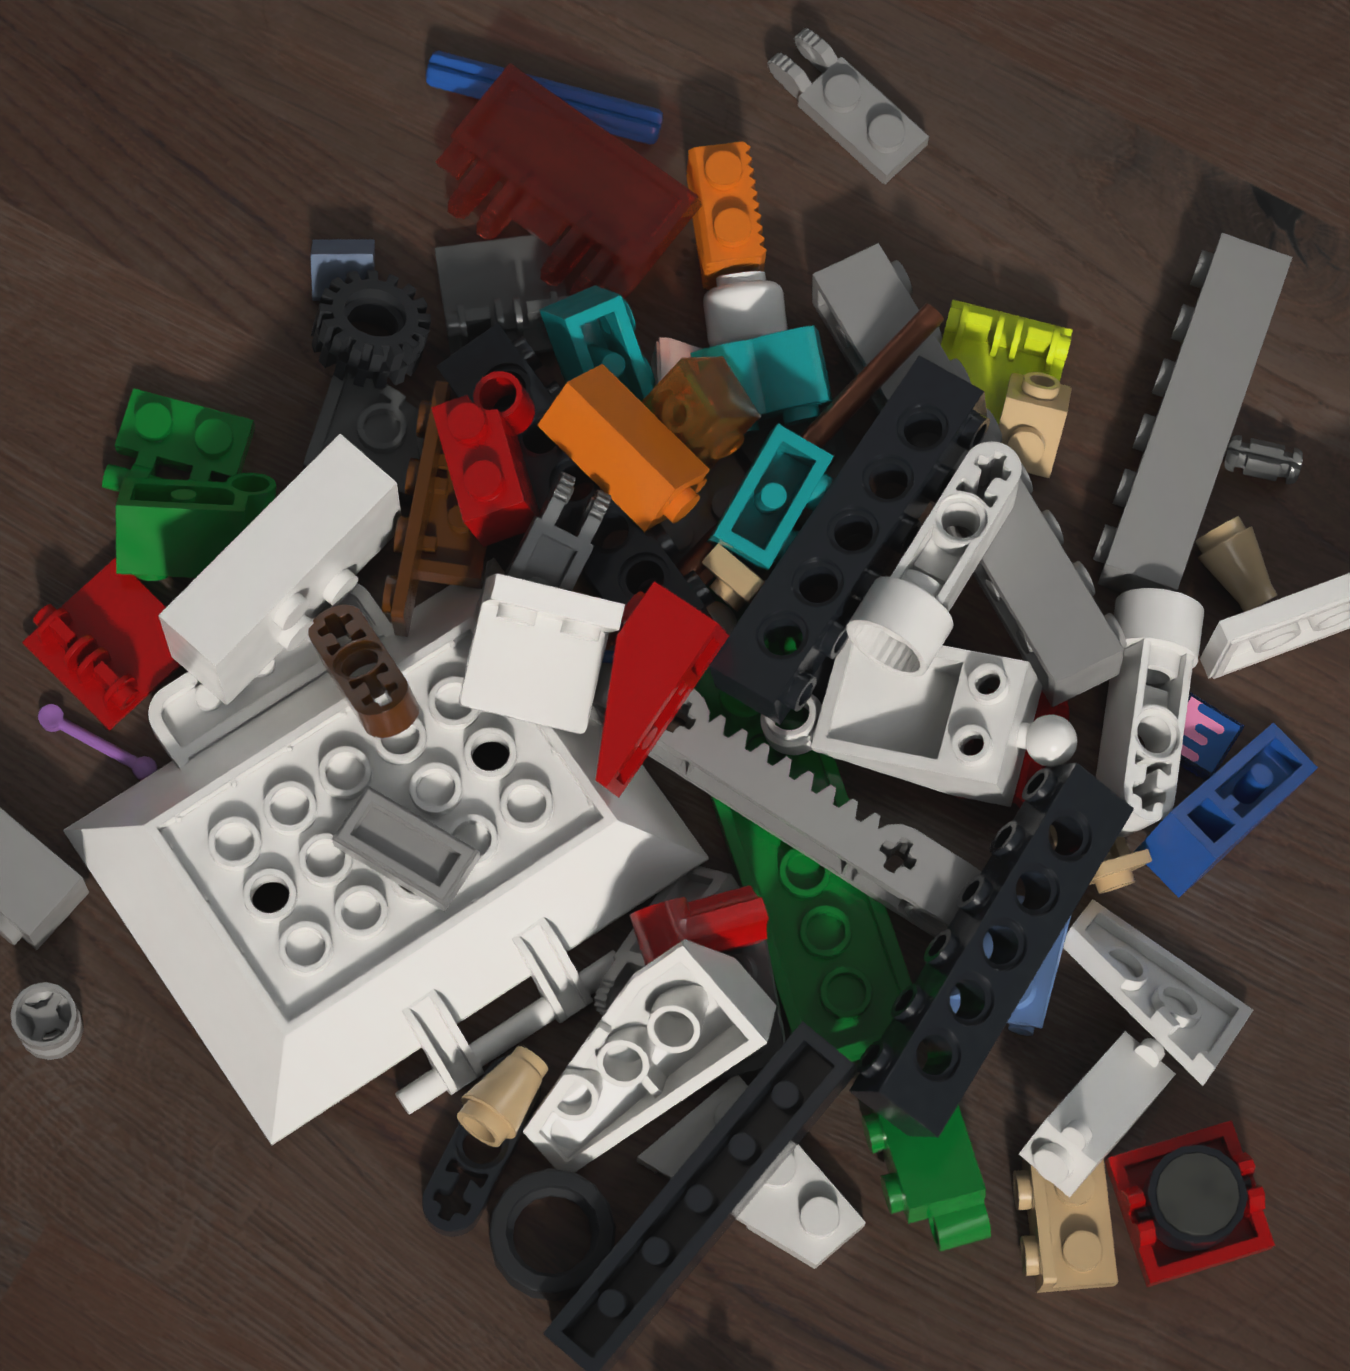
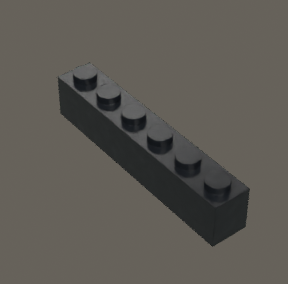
(701, 1201)

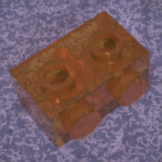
(703, 407)

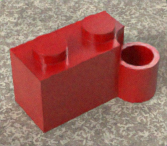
(488, 458)

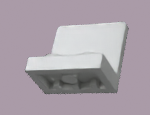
(537, 652)

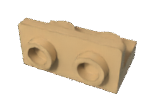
(1068, 1236)

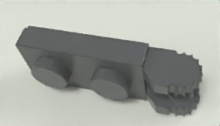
(550, 553)

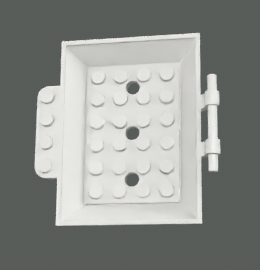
(353, 963)

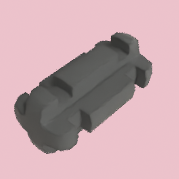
(1263, 459)

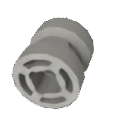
(38, 1012)

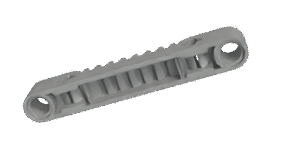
(919, 890)

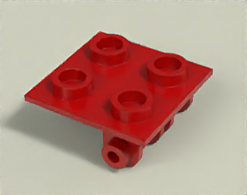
(105, 644)

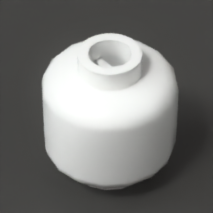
(743, 308)

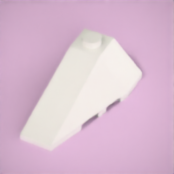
(654, 1046)

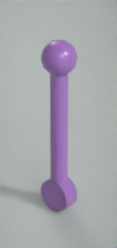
(53, 719)

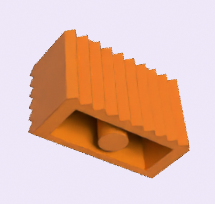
(728, 220)

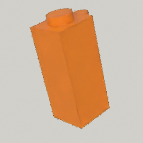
(625, 448)

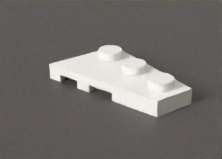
(1160, 991)
(792, 1210)

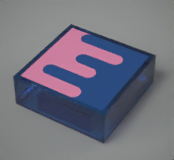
(1207, 737)

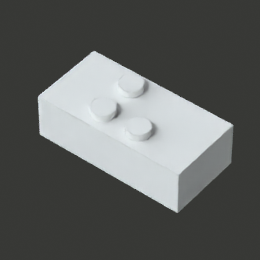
(283, 570)

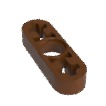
(364, 689)

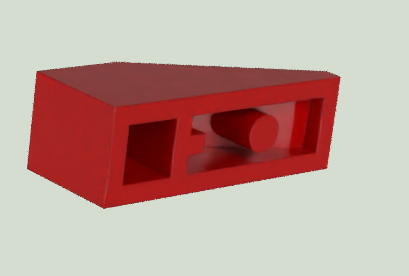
(653, 672)

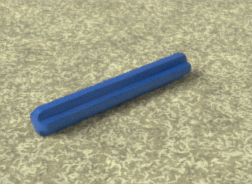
(611, 113)

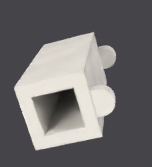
(1098, 1112)

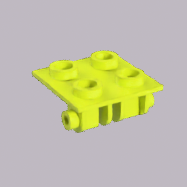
(1000, 344)

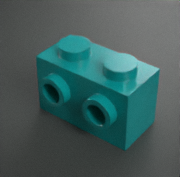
(597, 330)
(771, 497)

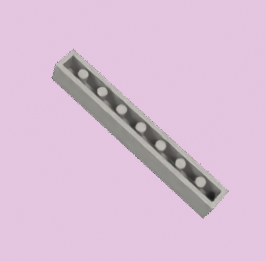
(1025, 570)

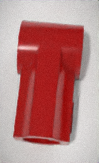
(716, 922)

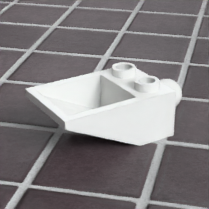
(928, 723)

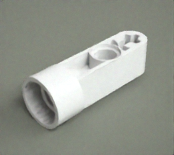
(908, 614)
(1149, 701)

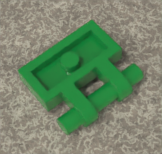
(179, 437)

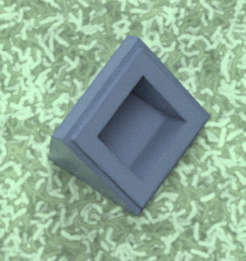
(337, 258)

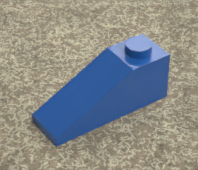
(1225, 809)

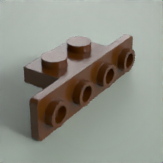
(434, 537)

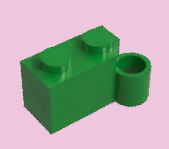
(183, 524)
(932, 1179)

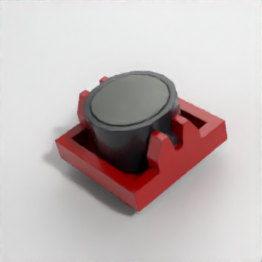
(1190, 1203)

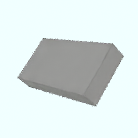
(406, 848)

